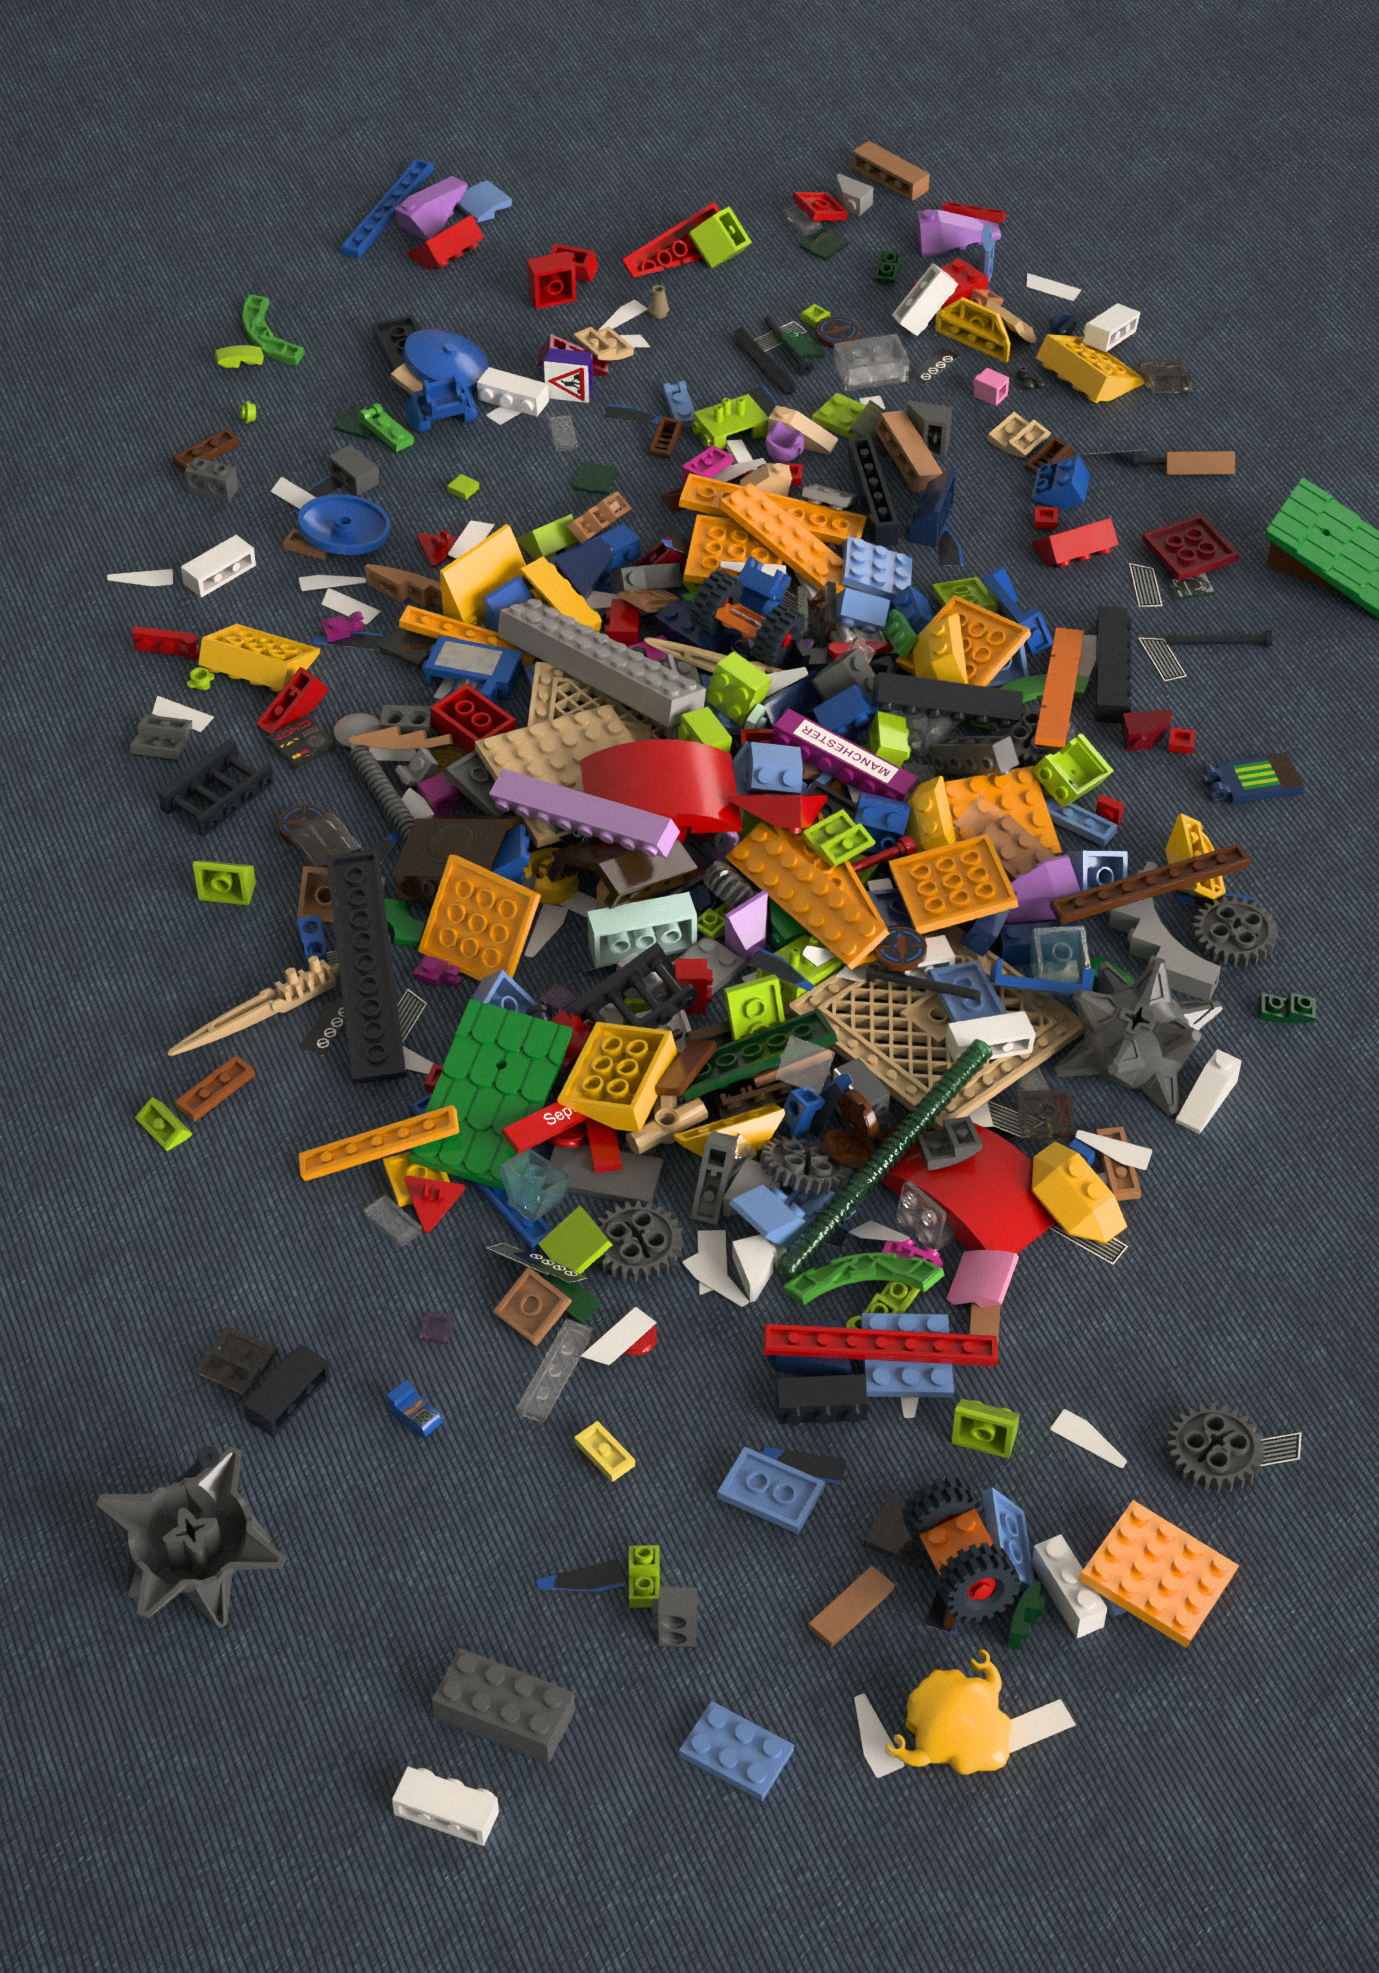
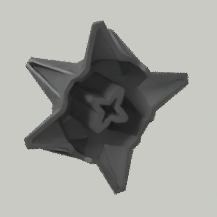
(1137, 1033)
(191, 1540)

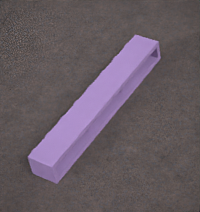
(584, 813)

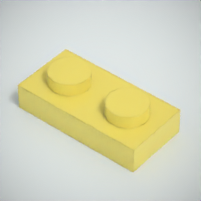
(604, 1451)

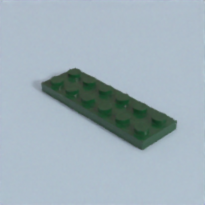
(758, 1052)

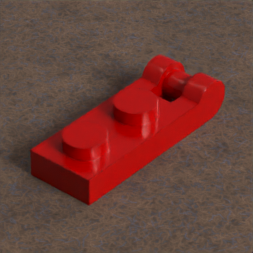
(166, 642)

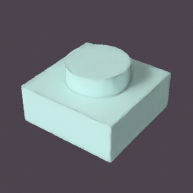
(756, 718)

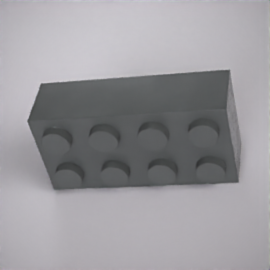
(503, 1705)

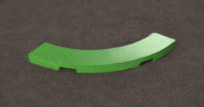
(261, 336)
(1034, 686)
(863, 1267)

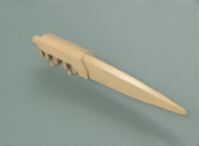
(699, 657)
(269, 1002)

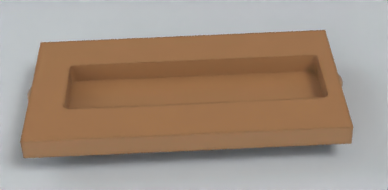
(648, 600)

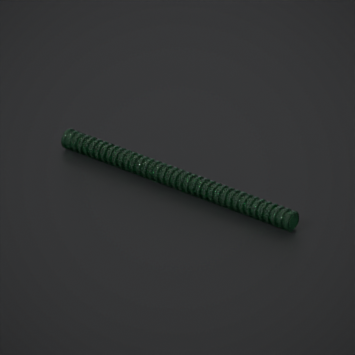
(883, 1159)

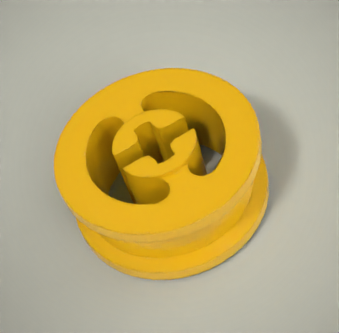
(553, 892)

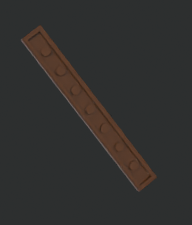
(1149, 884)

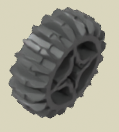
(729, 884)

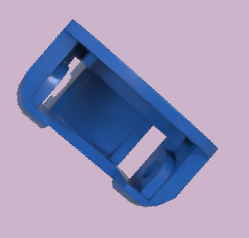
(441, 400)
(760, 589)

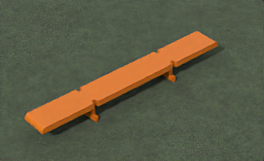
(1059, 688)

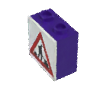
(568, 374)

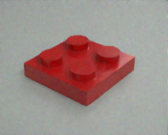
(820, 206)

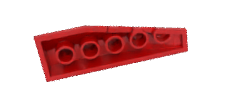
(670, 248)

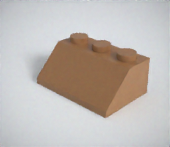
(315, 894)

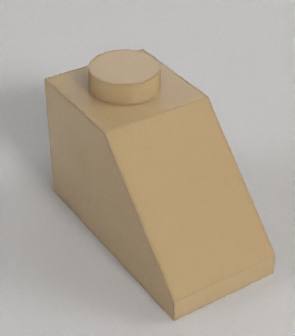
(770, 478)

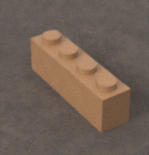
(890, 171)
(907, 449)

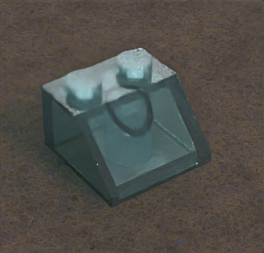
(1059, 953)
(534, 1184)

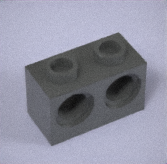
(211, 479)
(407, 717)
(675, 1616)

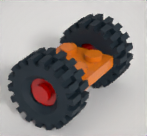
(720, 607)
(972, 1570)

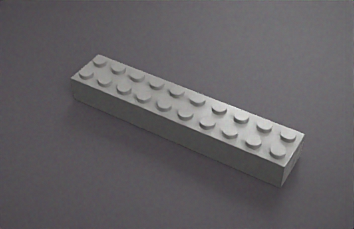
(600, 661)

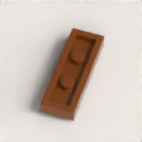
(215, 1088)

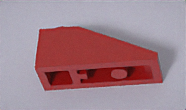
(293, 702)

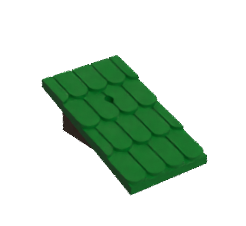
(1326, 545)
(493, 1077)

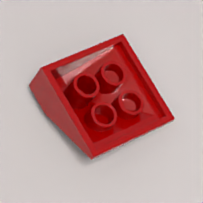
(782, 810)

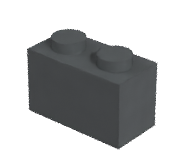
(354, 470)

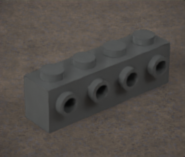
(974, 755)

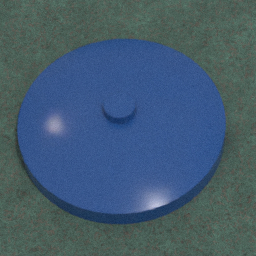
(441, 353)
(343, 524)

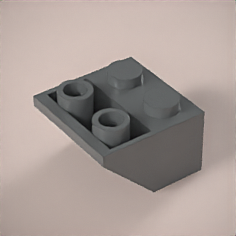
(932, 424)

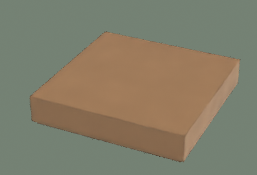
(532, 1306)

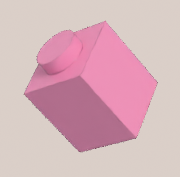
(991, 386)

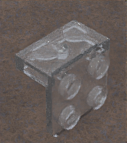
(923, 1218)

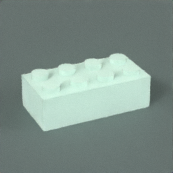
(639, 925)

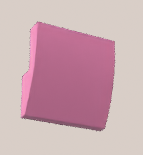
(982, 1277)

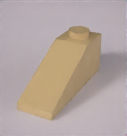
(814, 436)

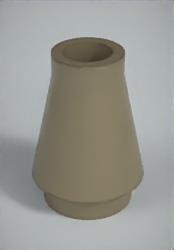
(658, 303)

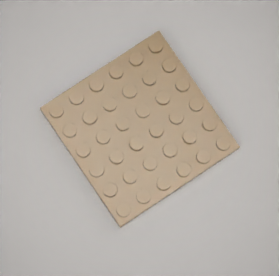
(553, 754)

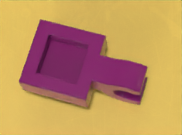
(340, 628)
(434, 971)

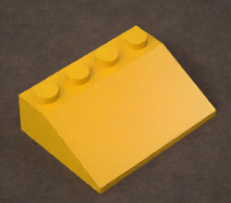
(1087, 368)
(478, 574)
(255, 656)
(619, 1074)

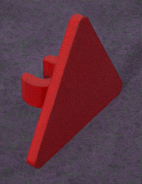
(437, 546)
(432, 1199)

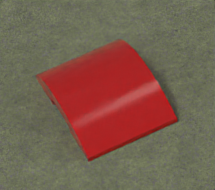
(668, 779)
(983, 1196)

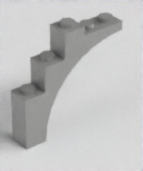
(1151, 940)

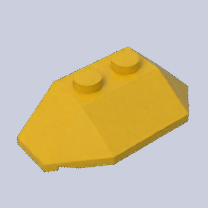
(975, 327)
(940, 652)
(930, 816)
(1188, 842)
(754, 1125)
(1075, 1194)

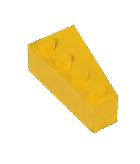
(556, 592)

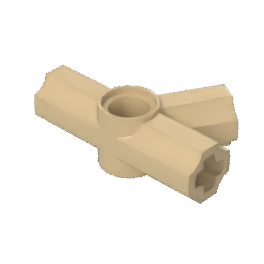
(667, 1120)

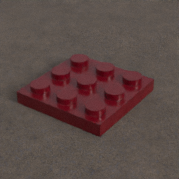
(1190, 547)

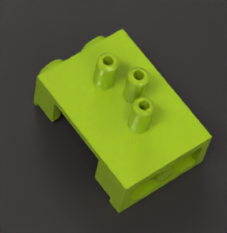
(729, 418)
(1072, 771)
(794, 956)

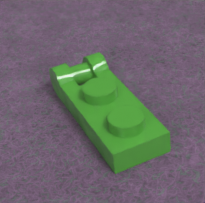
(385, 427)
(900, 633)

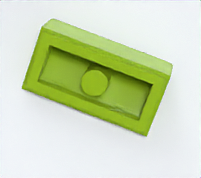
(162, 1124)

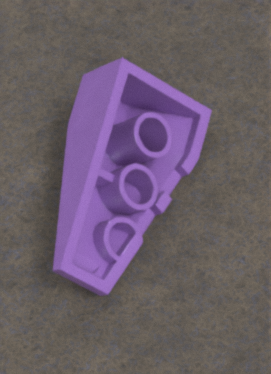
(428, 210)
(943, 231)
(1035, 889)

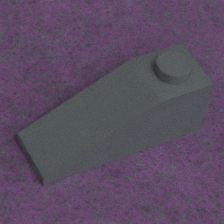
(647, 577)
(714, 1177)

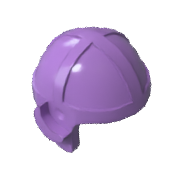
(784, 443)

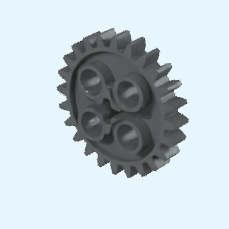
(1024, 735)
(1234, 931)
(787, 1160)
(650, 1228)
(1196, 1431)

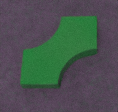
(405, 928)

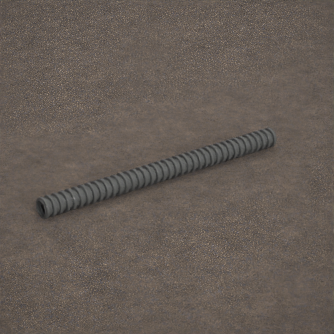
(382, 790)

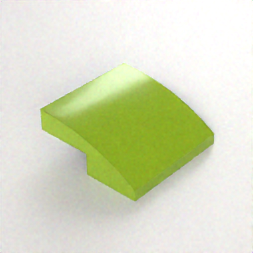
(837, 838)

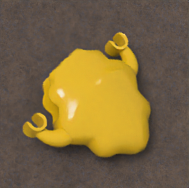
(957, 1721)

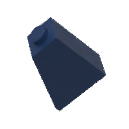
(586, 566)
(983, 931)
(812, 1365)

